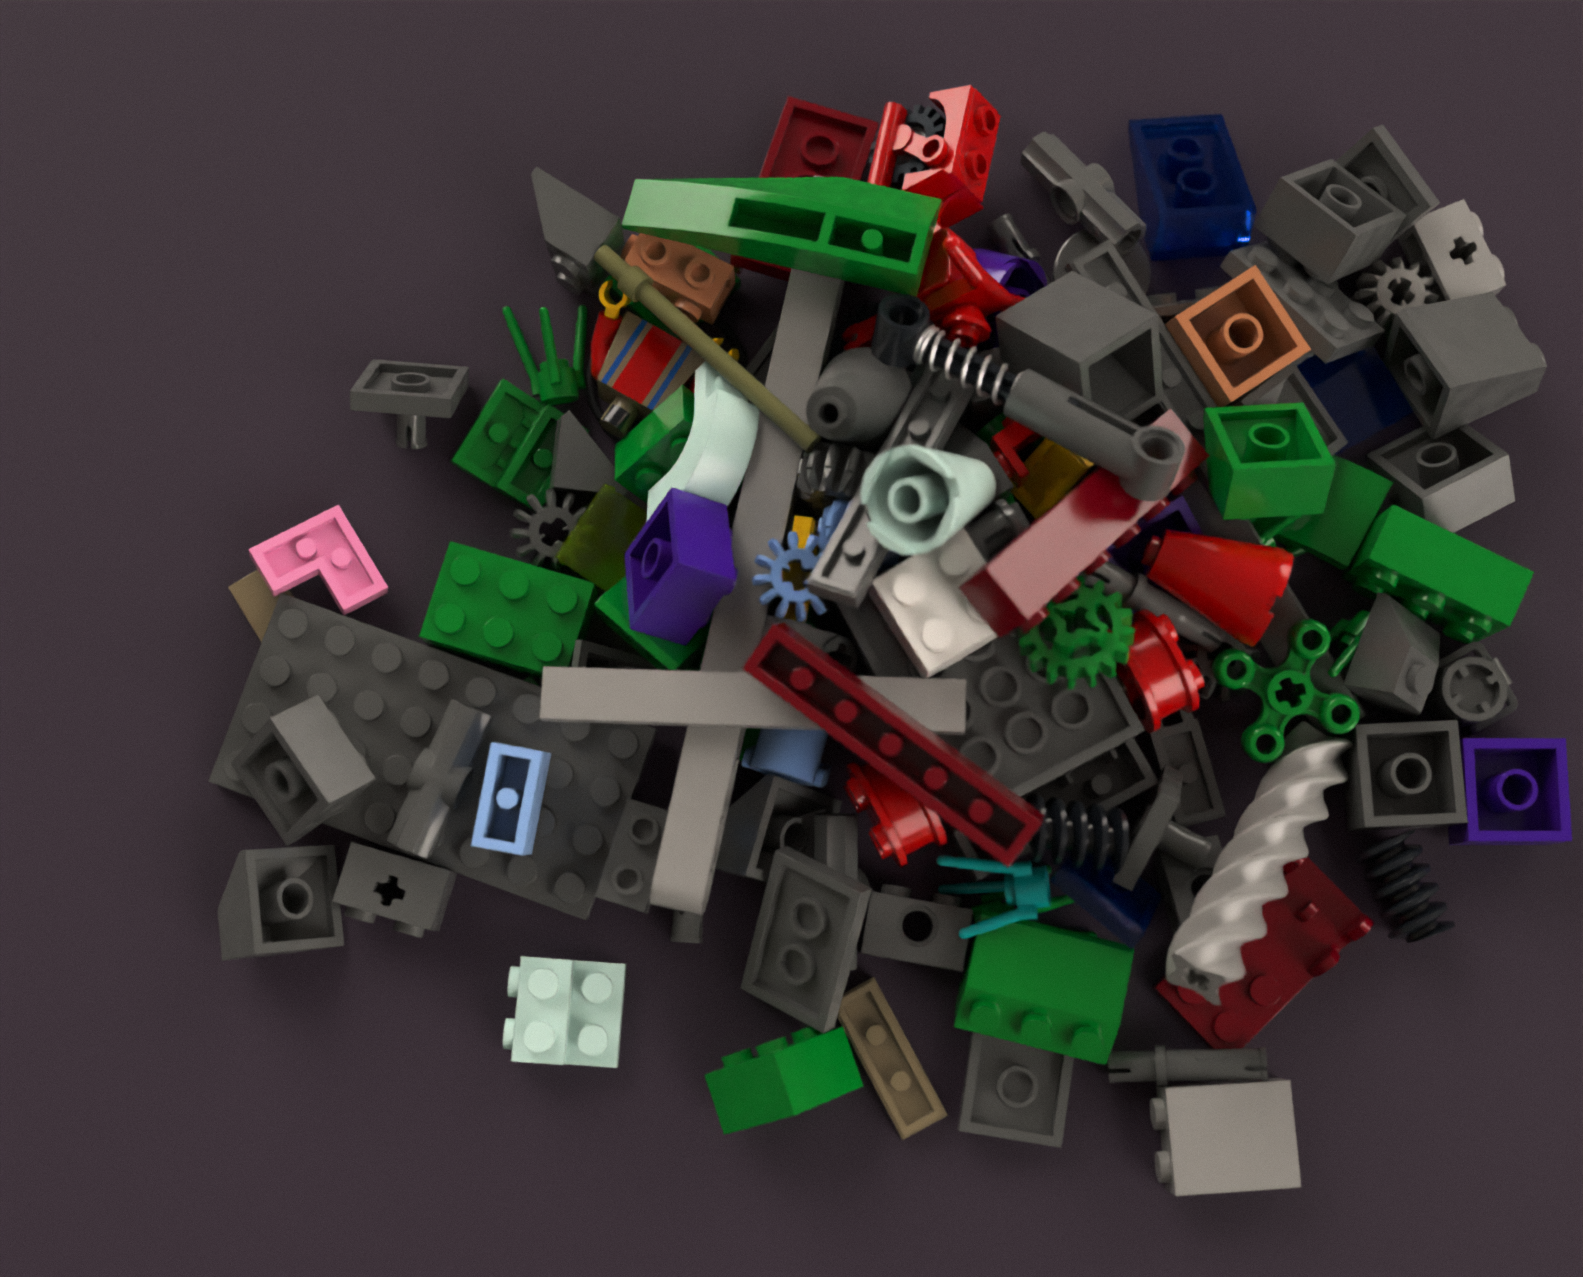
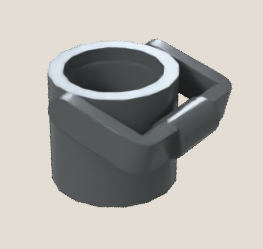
(1471, 690)

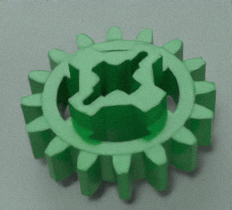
(1078, 637)

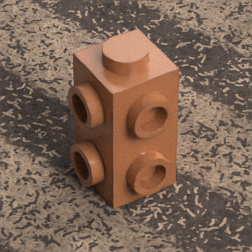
(683, 274)

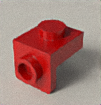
(1006, 446)

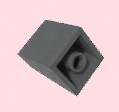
(1461, 360)

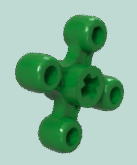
(1305, 700)

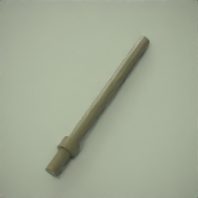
(638, 287)

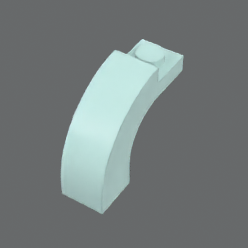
(717, 444)

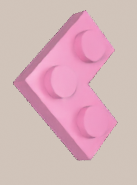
(325, 548)

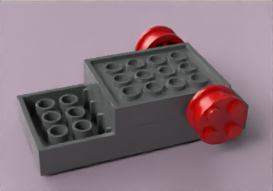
(1020, 726)

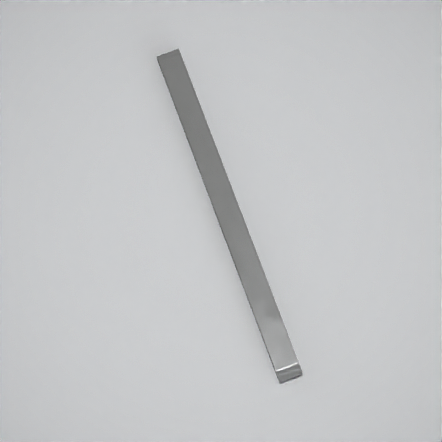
(738, 621)

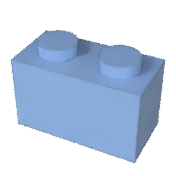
(511, 799)

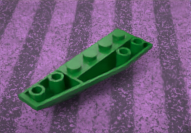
(800, 223)

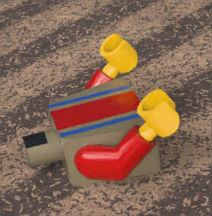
(637, 364)

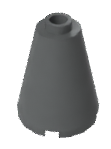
(858, 399)

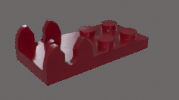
(812, 143)
(1300, 944)

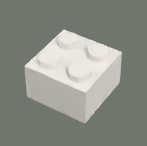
(929, 610)

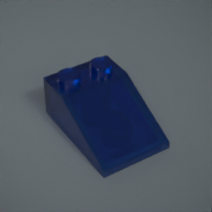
(1190, 187)

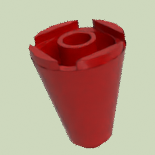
(1220, 578)

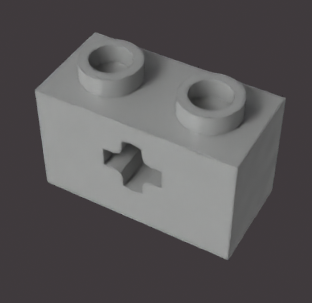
(1454, 253)

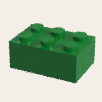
(1438, 576)
(507, 611)

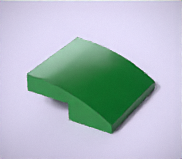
(511, 444)
(1348, 513)

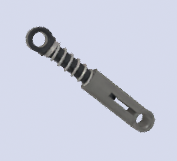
(1140, 456)

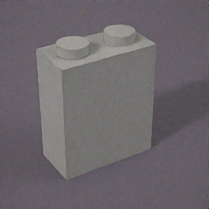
(1226, 1136)

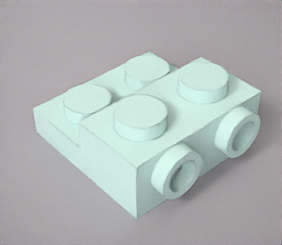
(565, 1012)

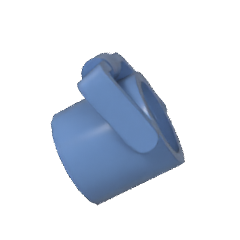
(790, 755)

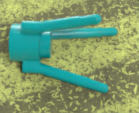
(1022, 884)

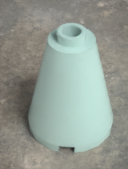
(923, 496)

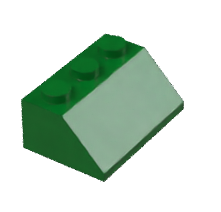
(1045, 988)

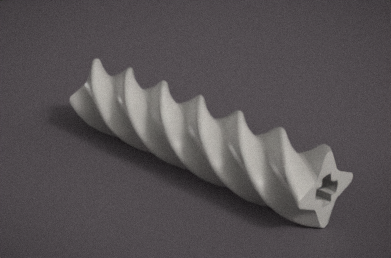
(1251, 865)

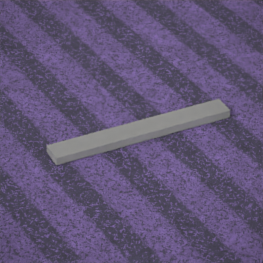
(723, 699)

